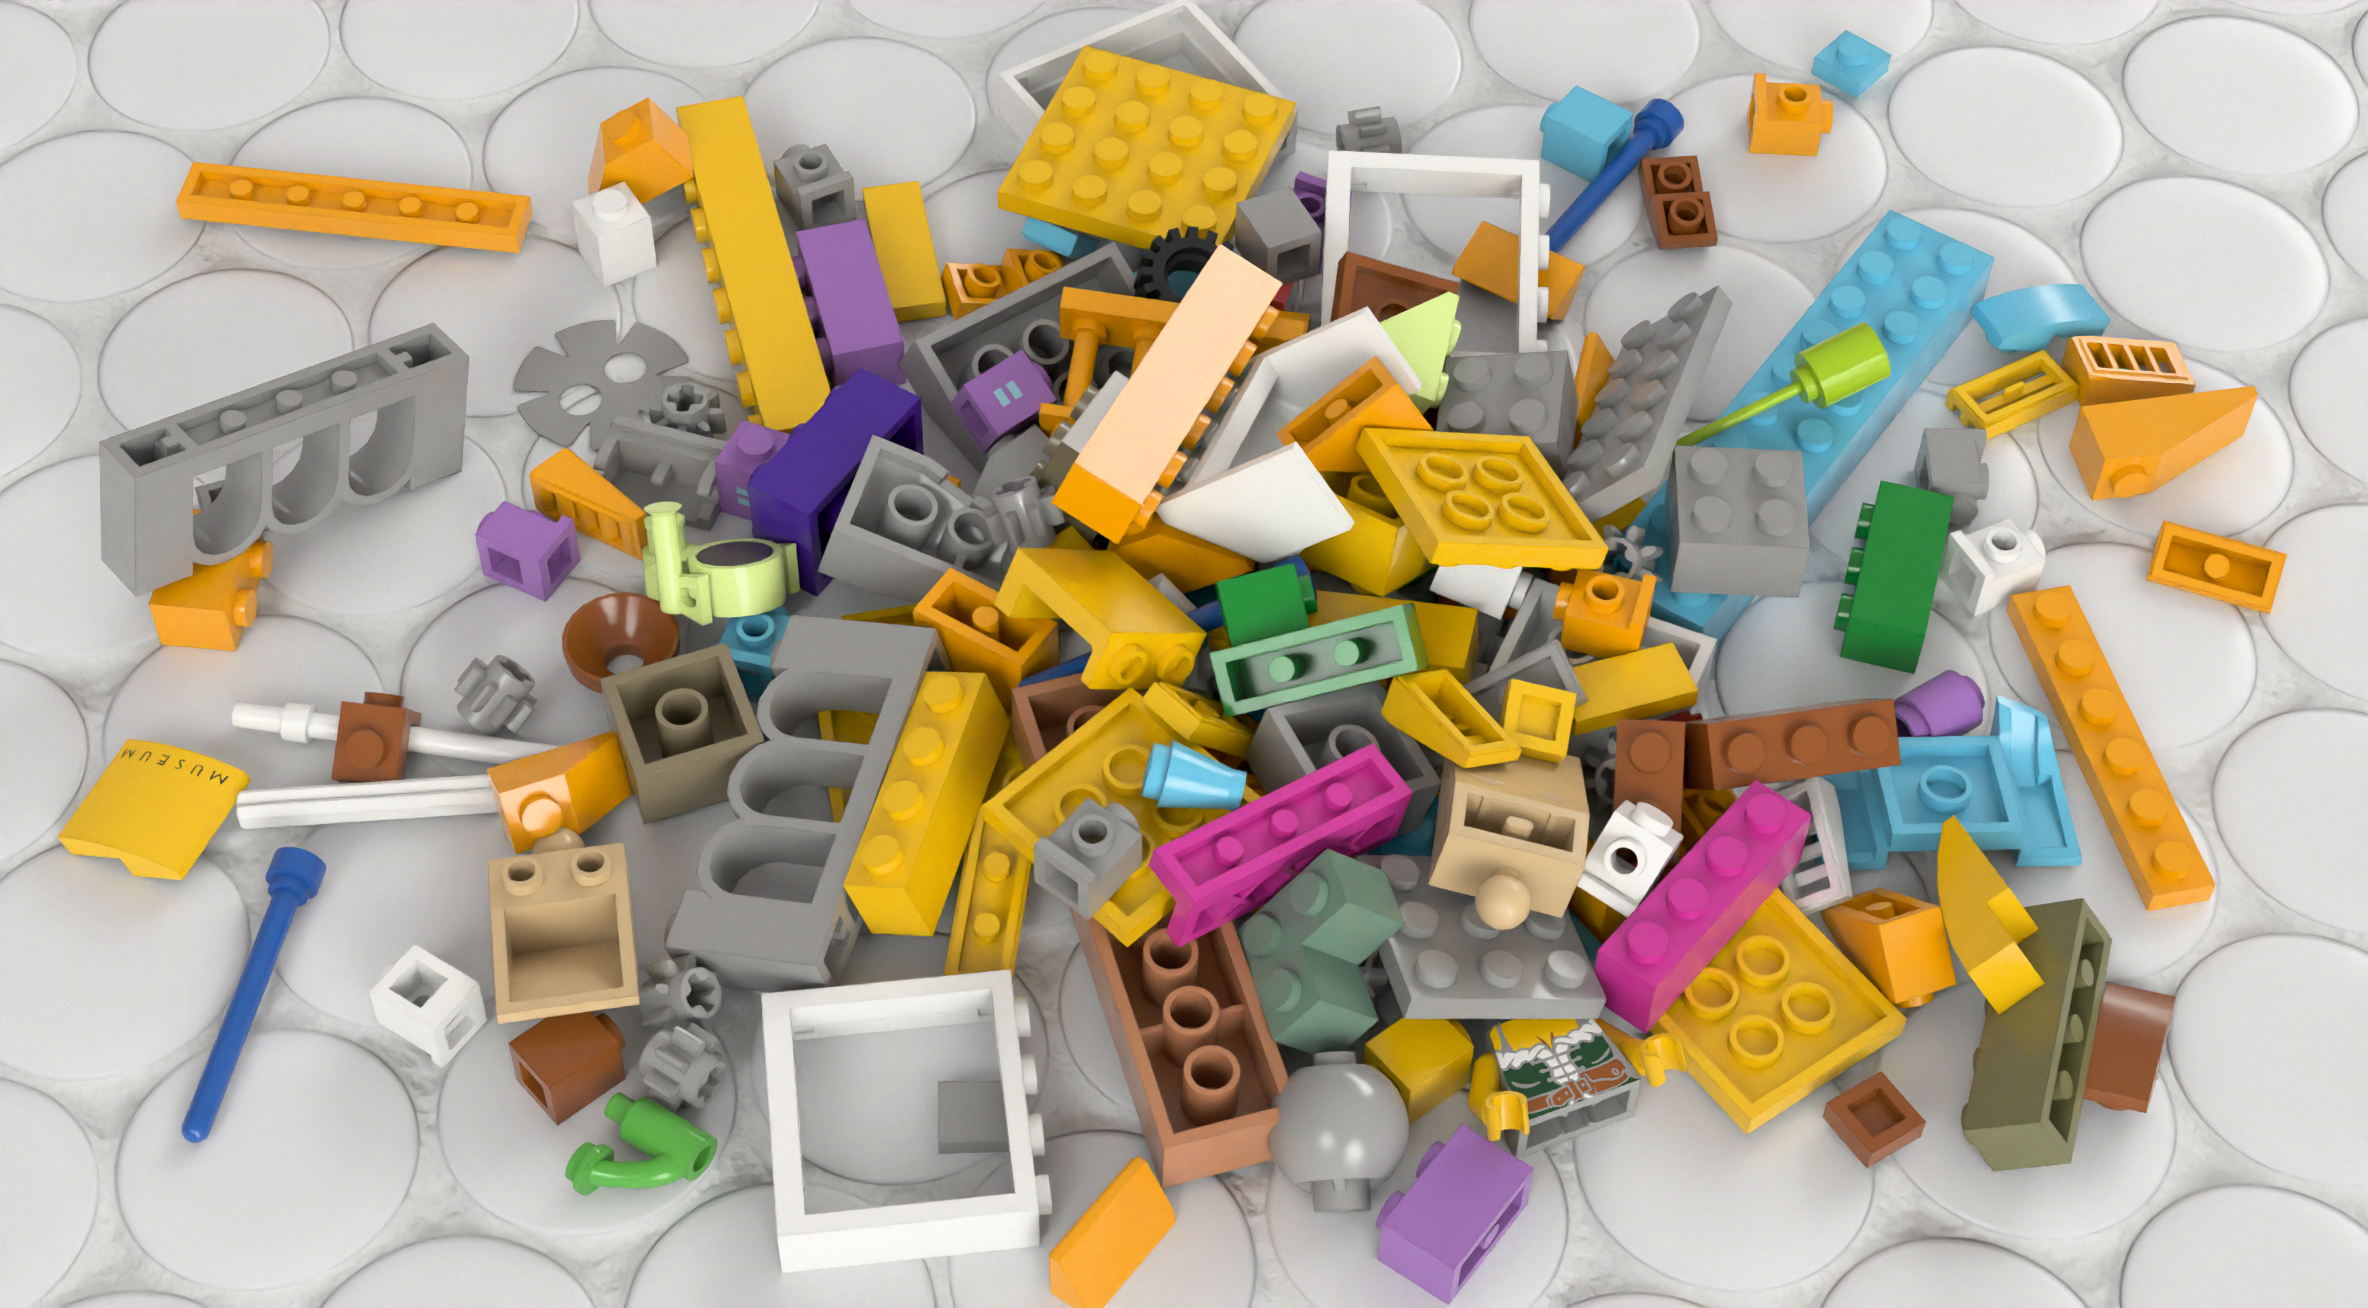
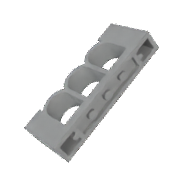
(149, 471)
(816, 669)

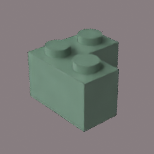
(1309, 950)

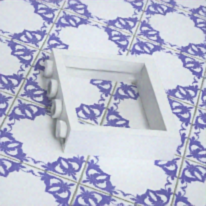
(1147, 37)
(1451, 177)
(915, 1228)

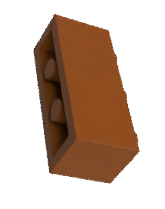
(1790, 744)

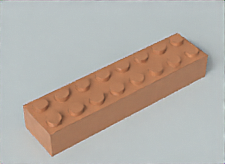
(1177, 1015)

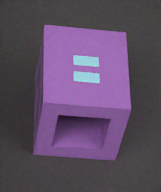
(1003, 399)
(743, 452)

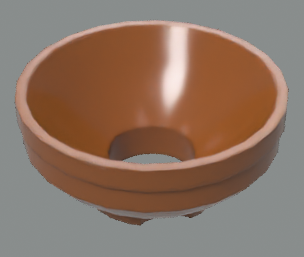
(617, 627)

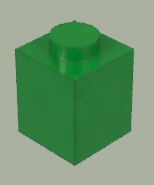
(1265, 604)

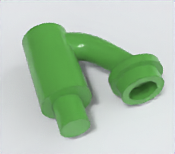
(671, 1141)

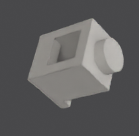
(809, 175)
(1951, 466)
(1089, 856)

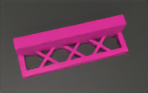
(1266, 843)

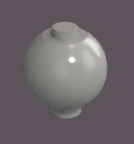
(1339, 1131)

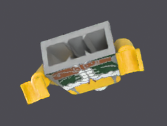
(1563, 1078)

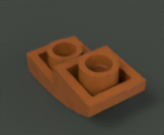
(1676, 202)
(2128, 1047)

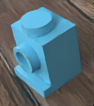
(751, 646)

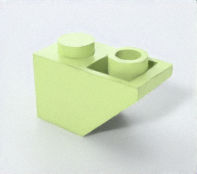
(1424, 339)

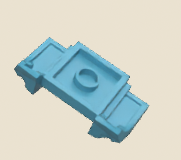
(1996, 786)

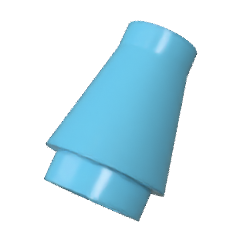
(1189, 779)

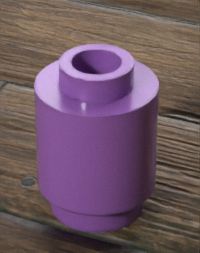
(1940, 707)

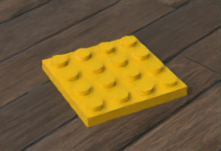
(1145, 151)

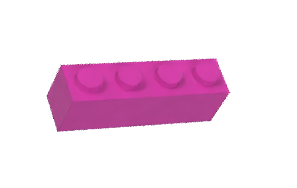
(1700, 905)

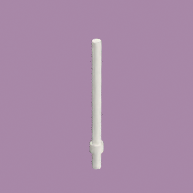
(303, 723)

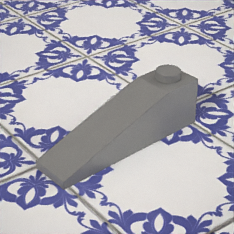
(909, 527)

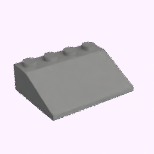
(1024, 320)

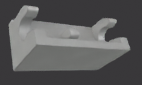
(663, 465)

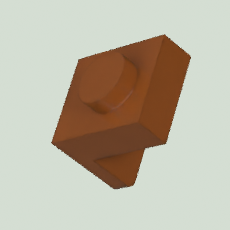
(373, 739)

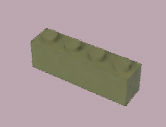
(2040, 1049)

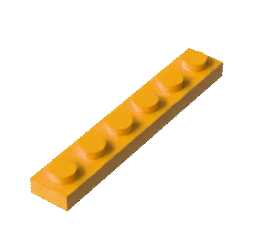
(355, 207)
(2110, 749)

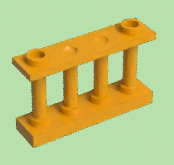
(1121, 321)

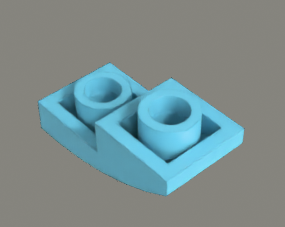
(2033, 315)

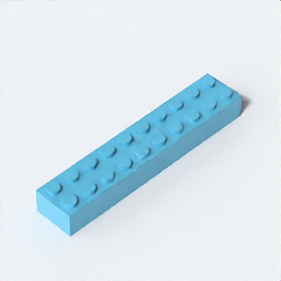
(1918, 299)

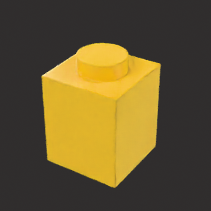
(1423, 1060)

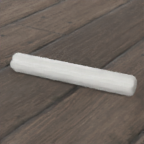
(365, 801)

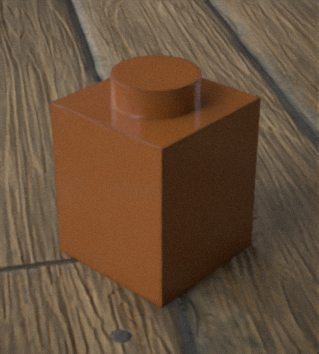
(568, 1061)

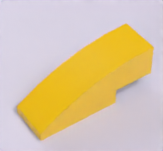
(1983, 920)

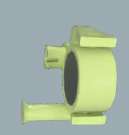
(716, 578)

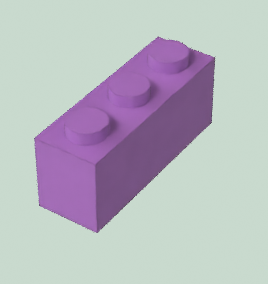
(848, 302)

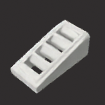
(1820, 799)

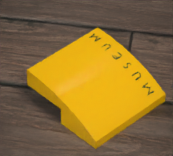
(154, 809)

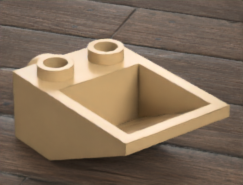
(1512, 836)
(562, 929)

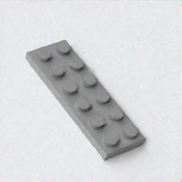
(1644, 404)

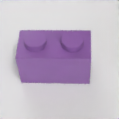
(1453, 1212)

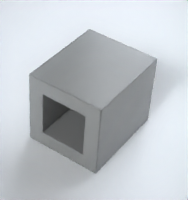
(1278, 235)

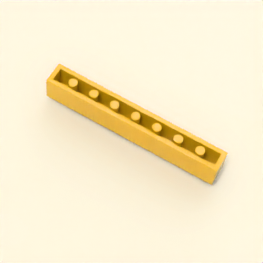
(752, 266)

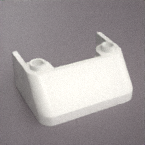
(1241, 480)

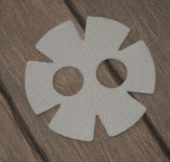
(588, 351)

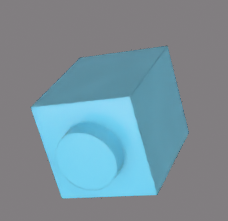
(1584, 132)

